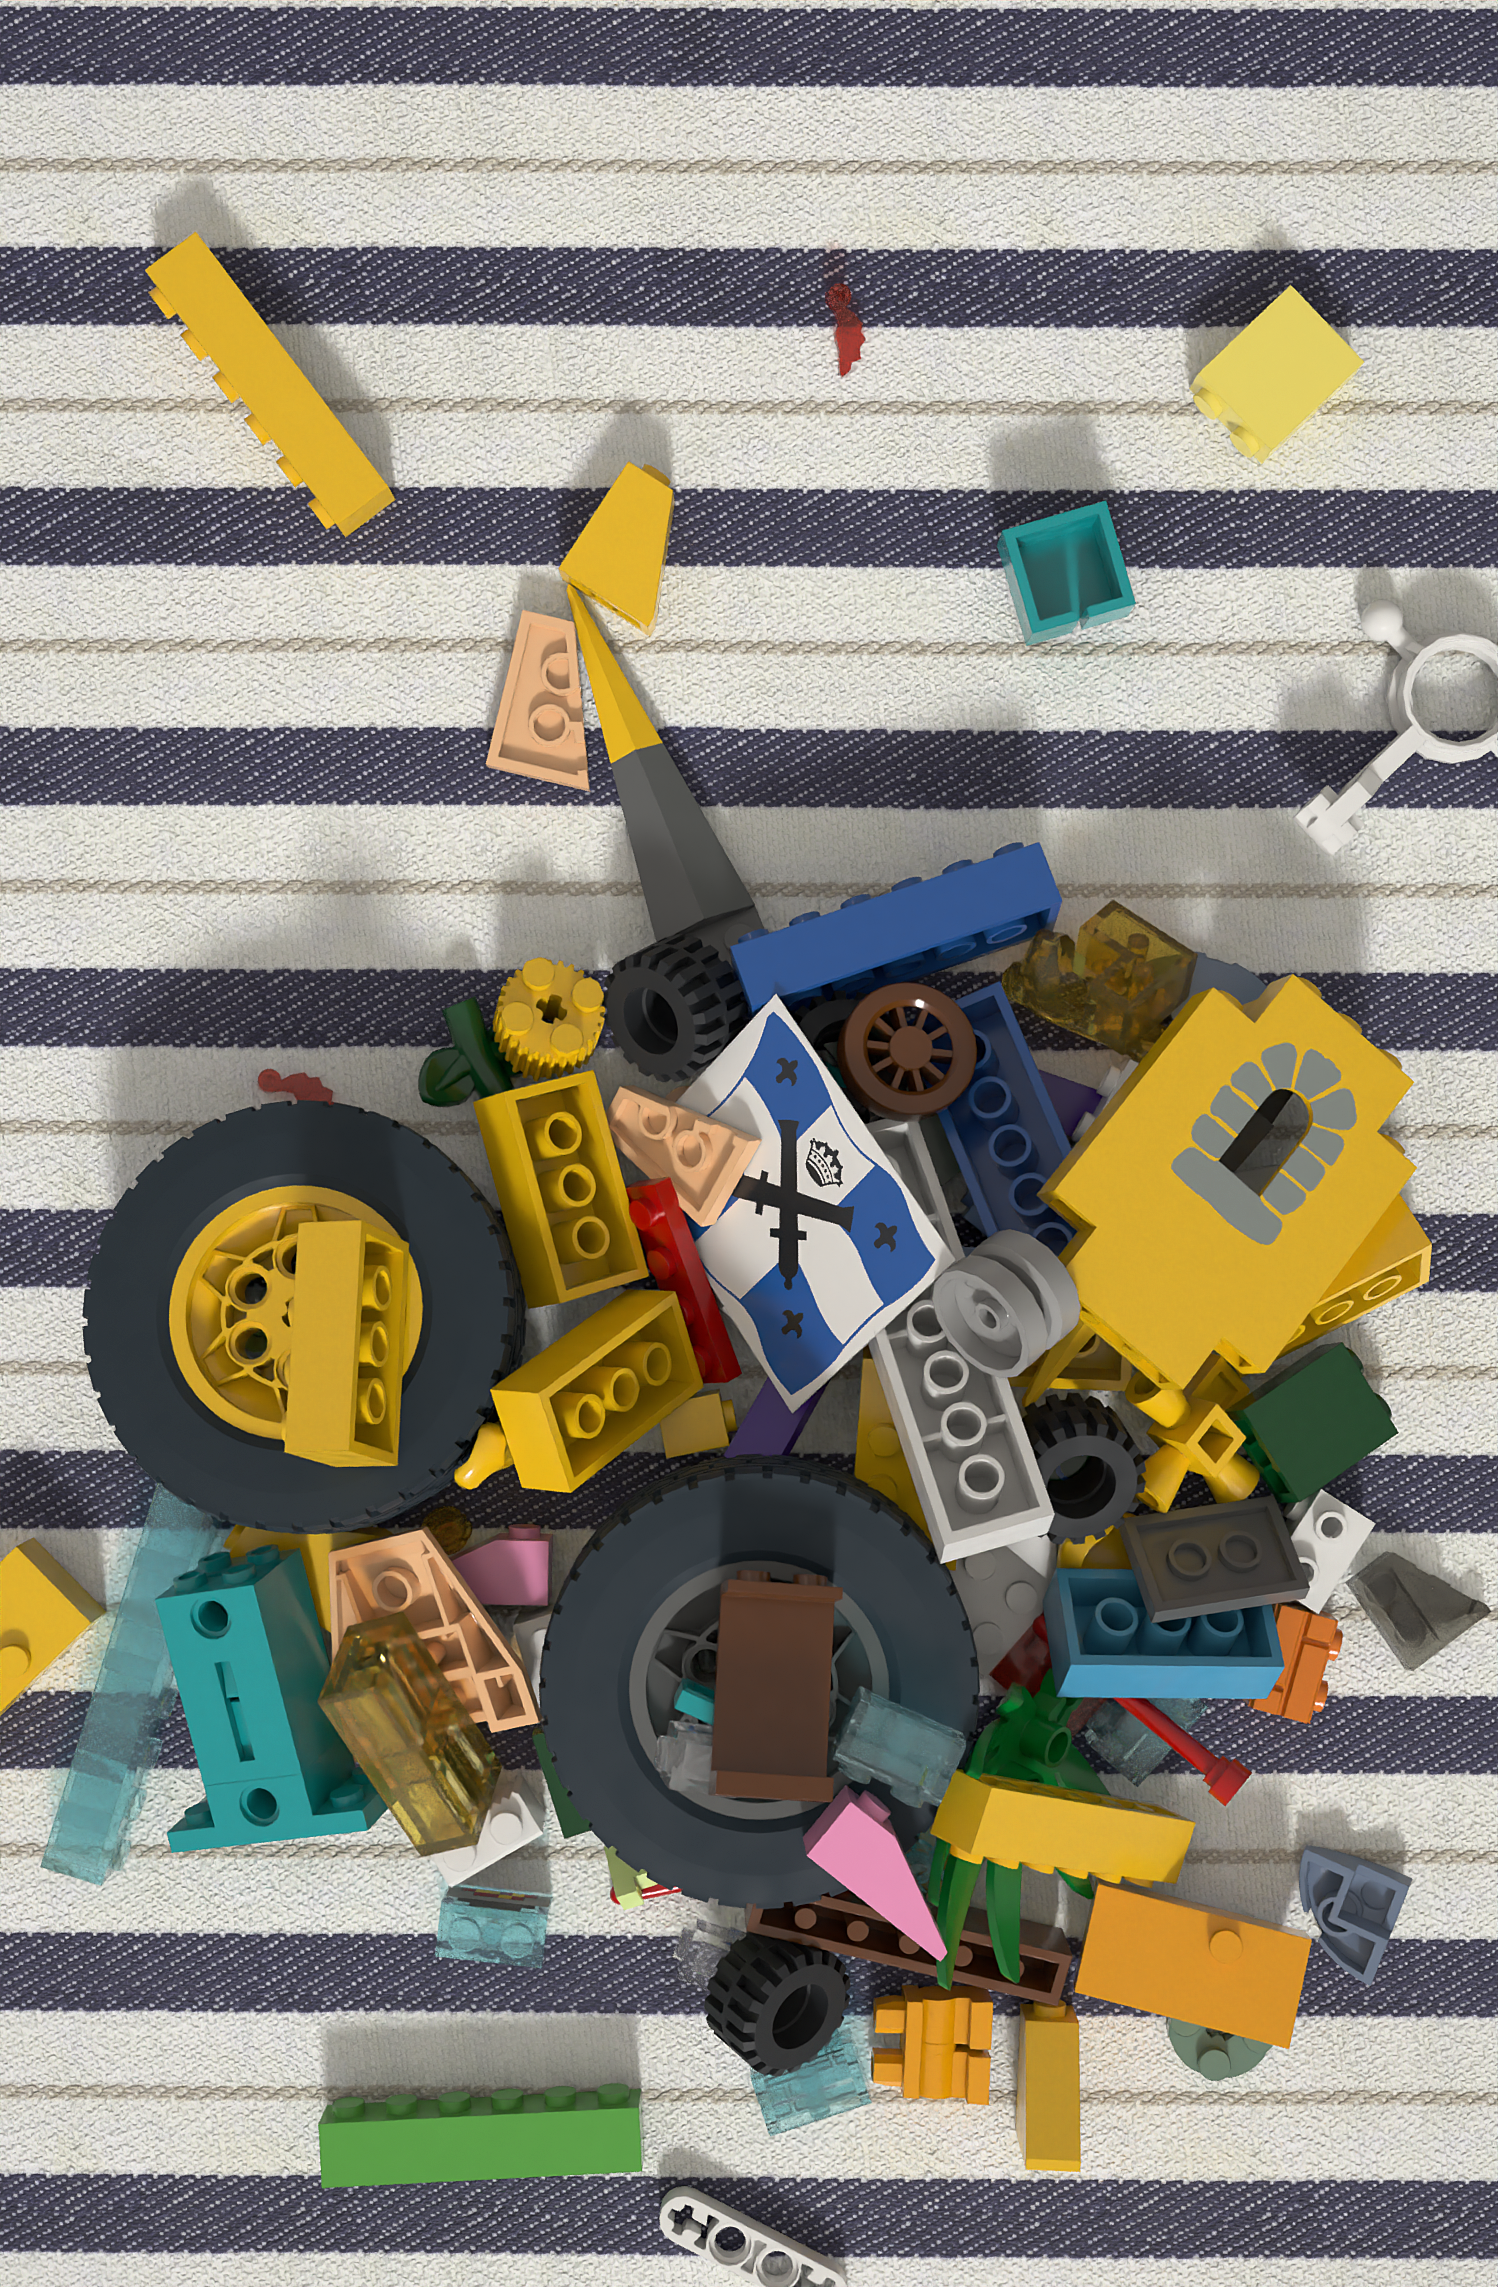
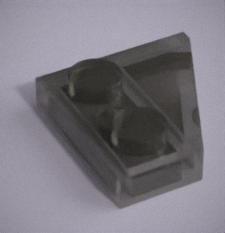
(1413, 1608)

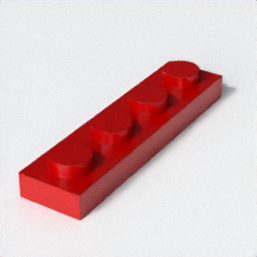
(678, 1268)

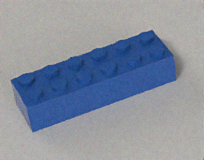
(901, 933)
(1004, 1124)

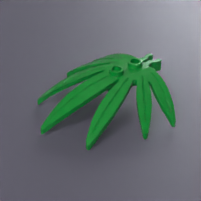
(1025, 1745)

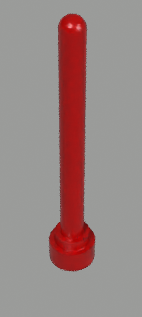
(1220, 1774)

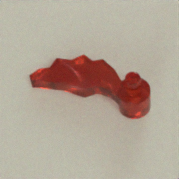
(848, 330)
(297, 1084)

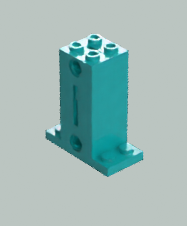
(250, 1688)

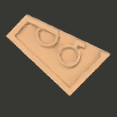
(541, 706)
(679, 1143)

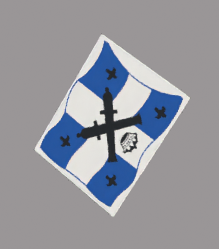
(819, 1225)

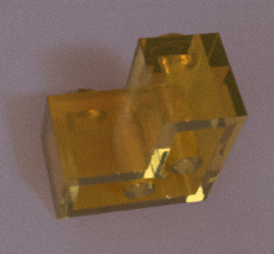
(1132, 973)

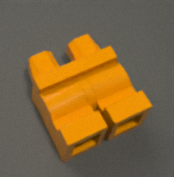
(940, 2042)

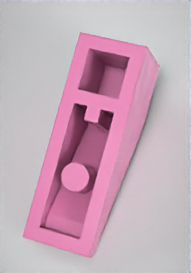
(509, 1567)
(863, 1853)

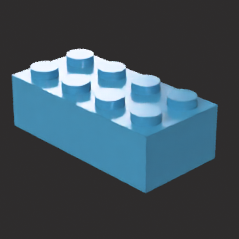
(1111, 1649)

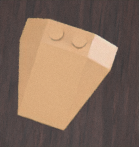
(417, 1577)

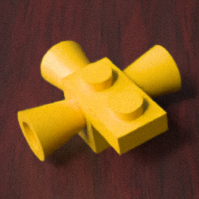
(1194, 1435)

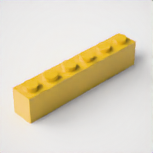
(269, 384)
(1061, 1829)

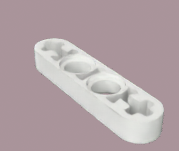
(758, 2242)

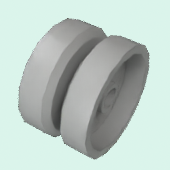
(1006, 1303)

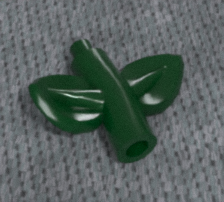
(470, 1065)

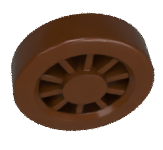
(906, 1052)

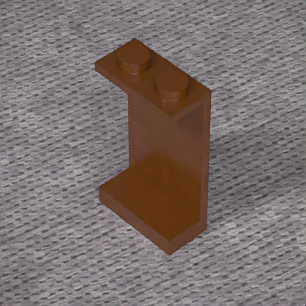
(773, 1688)

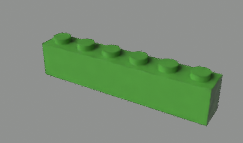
(481, 2136)

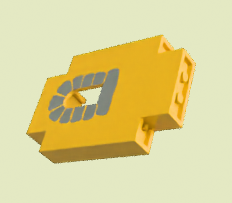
(1174, 1243)

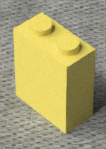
(1275, 375)

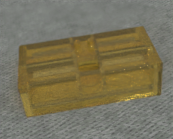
(411, 1734)

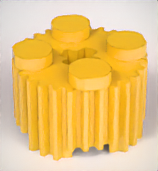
(555, 995)

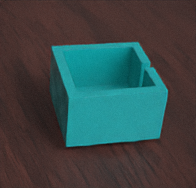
(1066, 573)

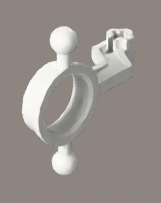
(1331, 816)

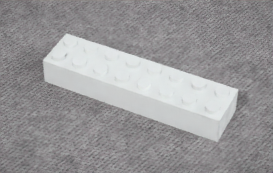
(950, 1416)

